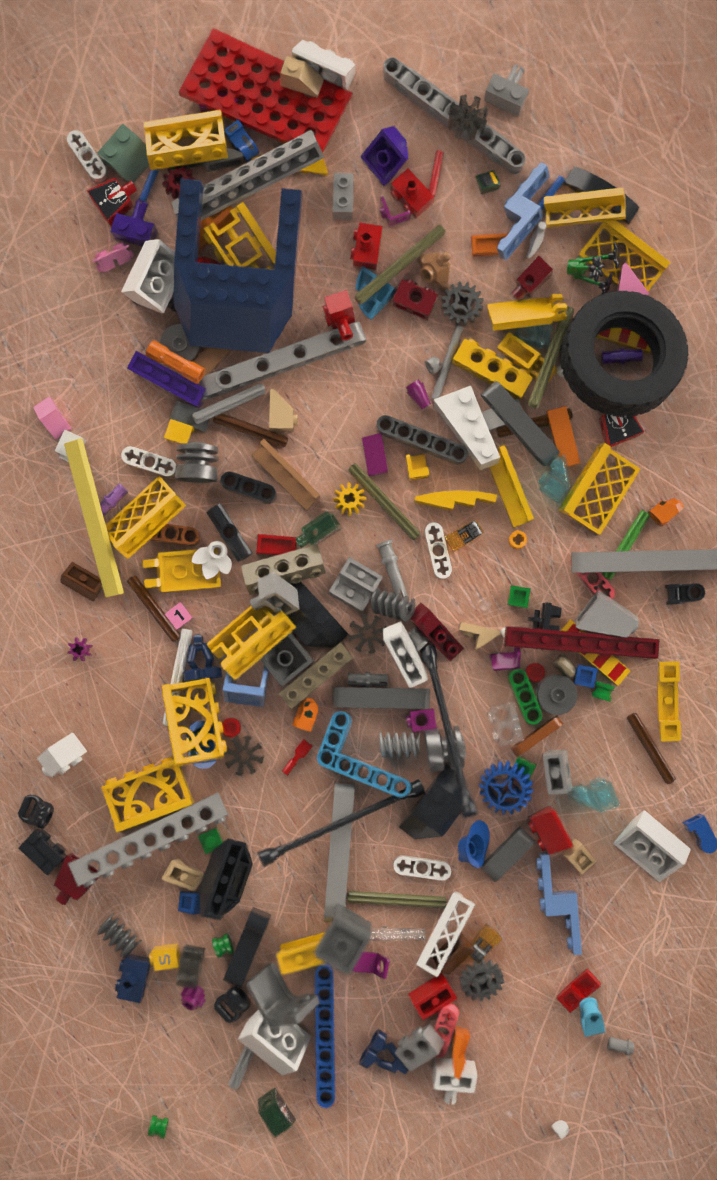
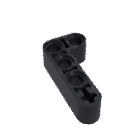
(247, 947)

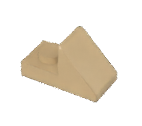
(484, 634)
(579, 857)
(183, 875)

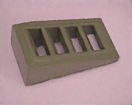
(564, 665)

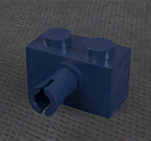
(133, 978)

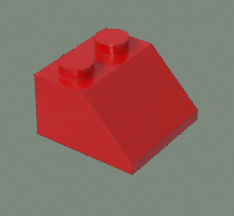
(550, 831)

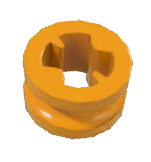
(521, 544)

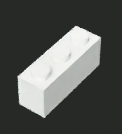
(405, 654)

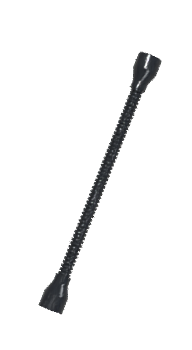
(467, 804)
(270, 855)

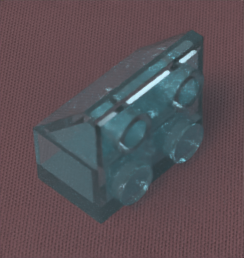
(557, 481)
(597, 795)

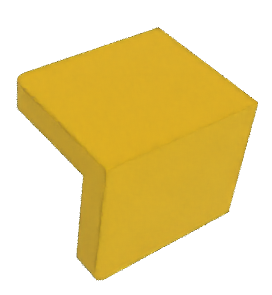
(178, 432)
(416, 467)

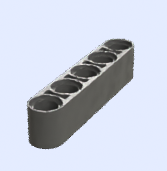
(520, 423)
(432, 439)
(381, 697)

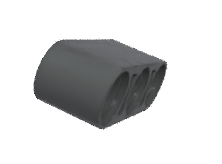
(507, 854)

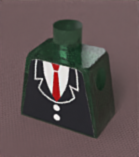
(326, 525)
(276, 1114)

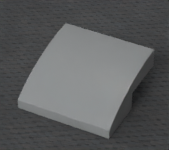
(355, 585)

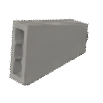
(606, 617)

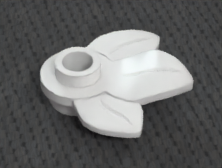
(211, 562)

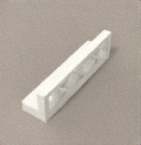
(439, 930)

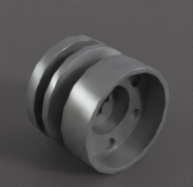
(197, 460)
(439, 751)

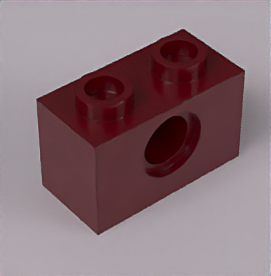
(420, 309)

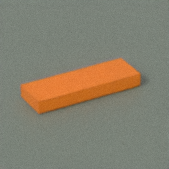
(563, 434)

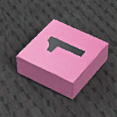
(178, 616)

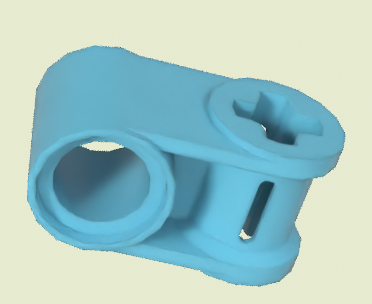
(591, 1017)

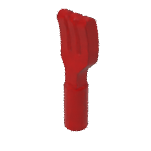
(300, 752)

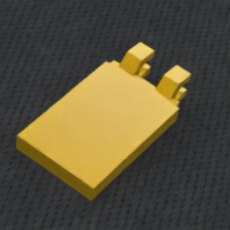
(526, 312)
(178, 572)

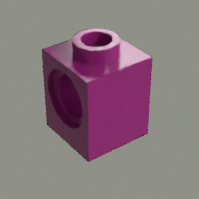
(430, 720)

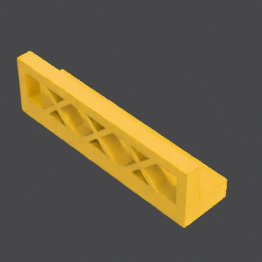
(582, 201)
(510, 490)

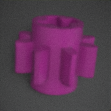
(74, 646)
(193, 998)

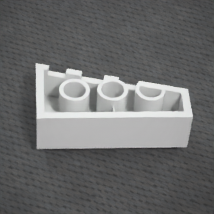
(467, 422)

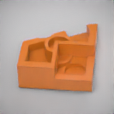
(460, 1041)

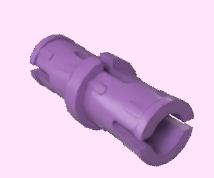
(112, 499)

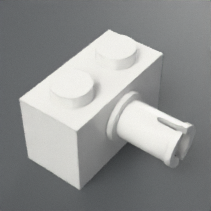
(62, 755)
(444, 1078)

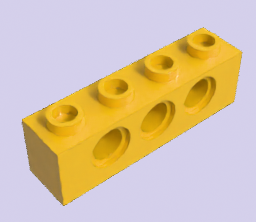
(480, 370)

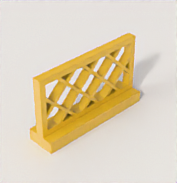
(632, 242)
(588, 476)
(149, 523)

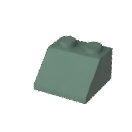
(125, 154)

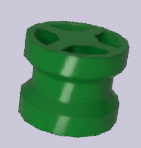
(603, 691)
(222, 945)
(158, 1127)

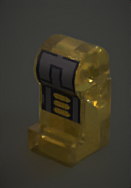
(464, 535)
(484, 943)

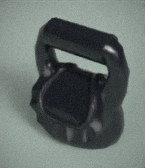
(41, 812)
(236, 1000)

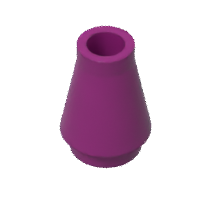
(418, 394)

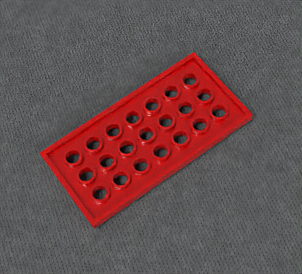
(270, 65)

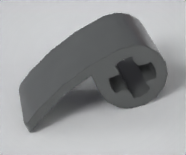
(183, 413)

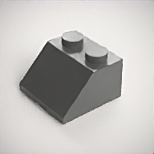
(287, 659)

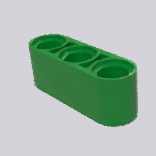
(531, 704)

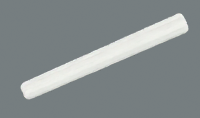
(180, 662)

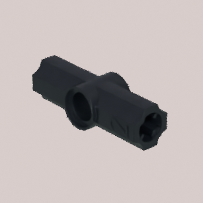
(222, 522)

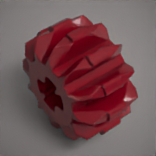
(174, 176)

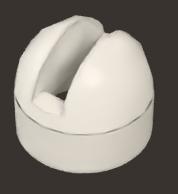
(560, 1128)

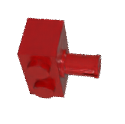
(411, 193)
(367, 245)
(339, 313)
(432, 997)

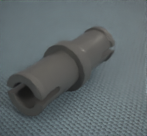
(367, 679)

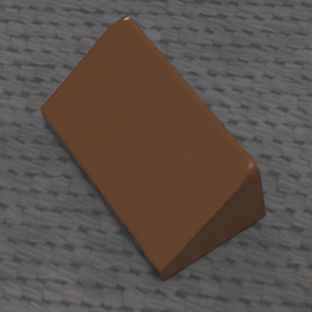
(81, 581)
(459, 953)

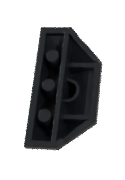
(314, 622)
(436, 808)
(224, 879)

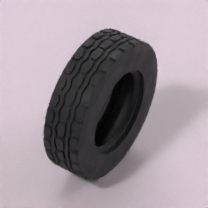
(631, 312)

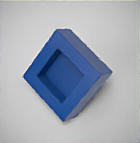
(585, 676)

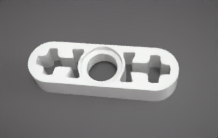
(87, 148)
(134, 462)
(429, 537)
(437, 864)

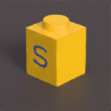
(165, 957)

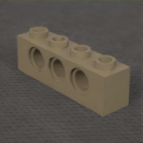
(288, 561)
(315, 675)

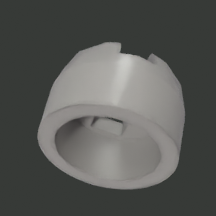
(433, 365)

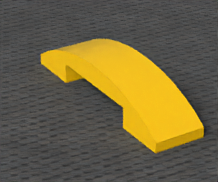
(667, 701)

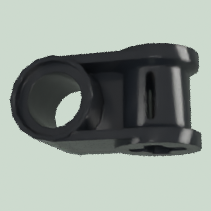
(681, 593)

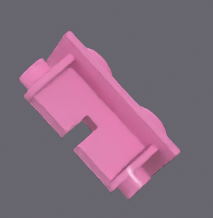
(106, 259)

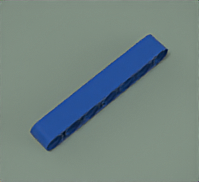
(325, 1044)

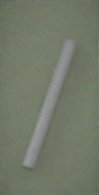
(447, 362)

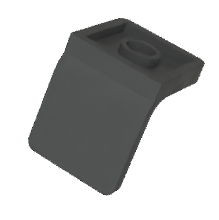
(344, 939)
(275, 999)

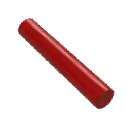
(436, 172)

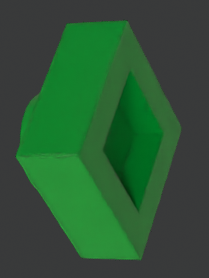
(518, 596)
(528, 765)
(210, 840)

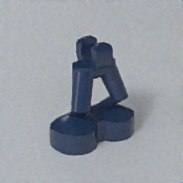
(196, 673)
(376, 1045)

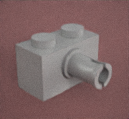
(507, 92)
(276, 594)

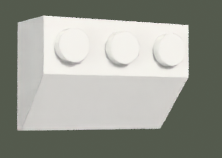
(326, 63)
(152, 276)
(652, 846)
(278, 1045)

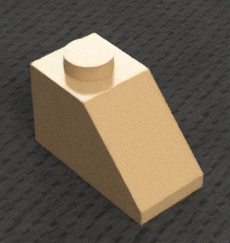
(300, 77)
(281, 414)

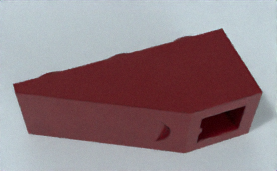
(436, 632)

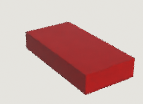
(275, 544)

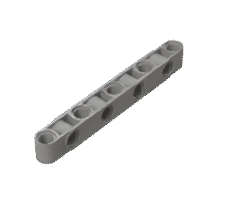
(438, 105)
(280, 361)

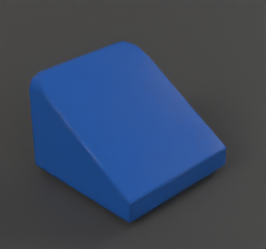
(189, 902)

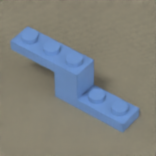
(523, 211)
(559, 903)

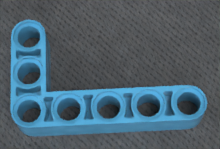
(355, 764)

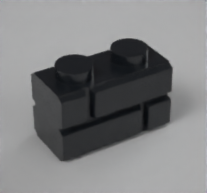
(43, 851)

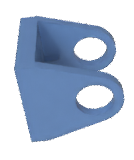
(246, 694)

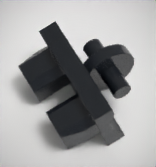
(547, 612)

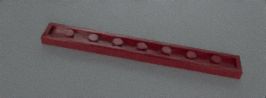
(581, 642)

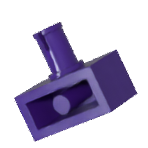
(133, 228)

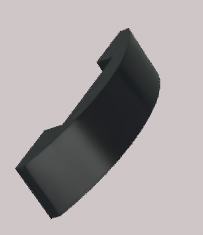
(584, 181)

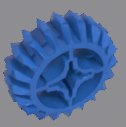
(513, 790)

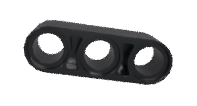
(241, 481)

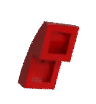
(578, 990)

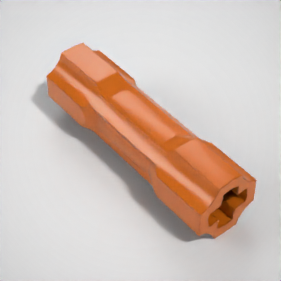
(162, 354)

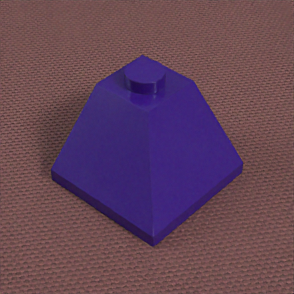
(386, 154)

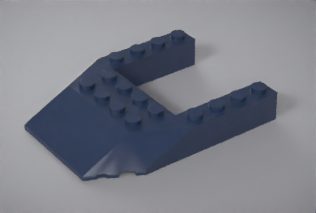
(234, 303)

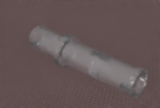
(397, 934)

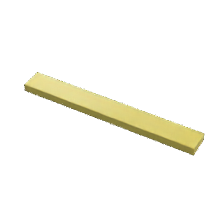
(93, 517)

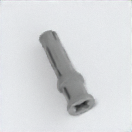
(389, 560)

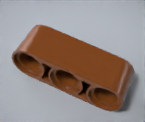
(180, 538)

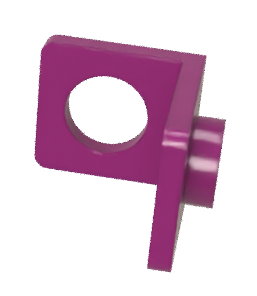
(395, 219)
(506, 661)
(370, 963)

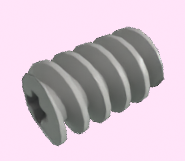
(399, 744)

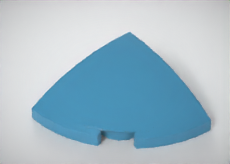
(379, 299)

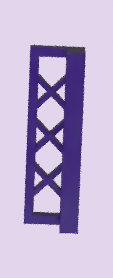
(166, 379)

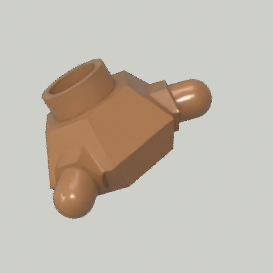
(435, 269)

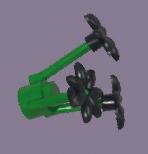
(578, 268)

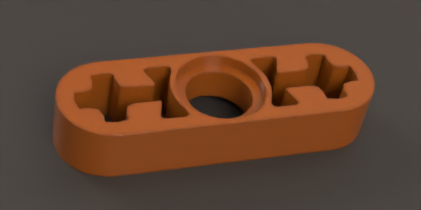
(537, 736)

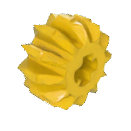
(352, 505)

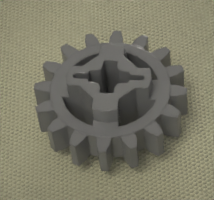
(458, 296)
(481, 978)

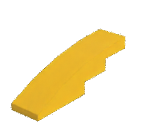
(447, 499)

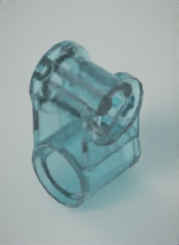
(538, 335)

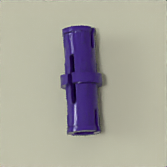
(622, 356)

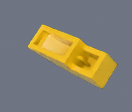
(523, 355)

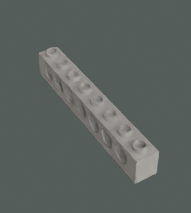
(258, 174)
(80, 867)

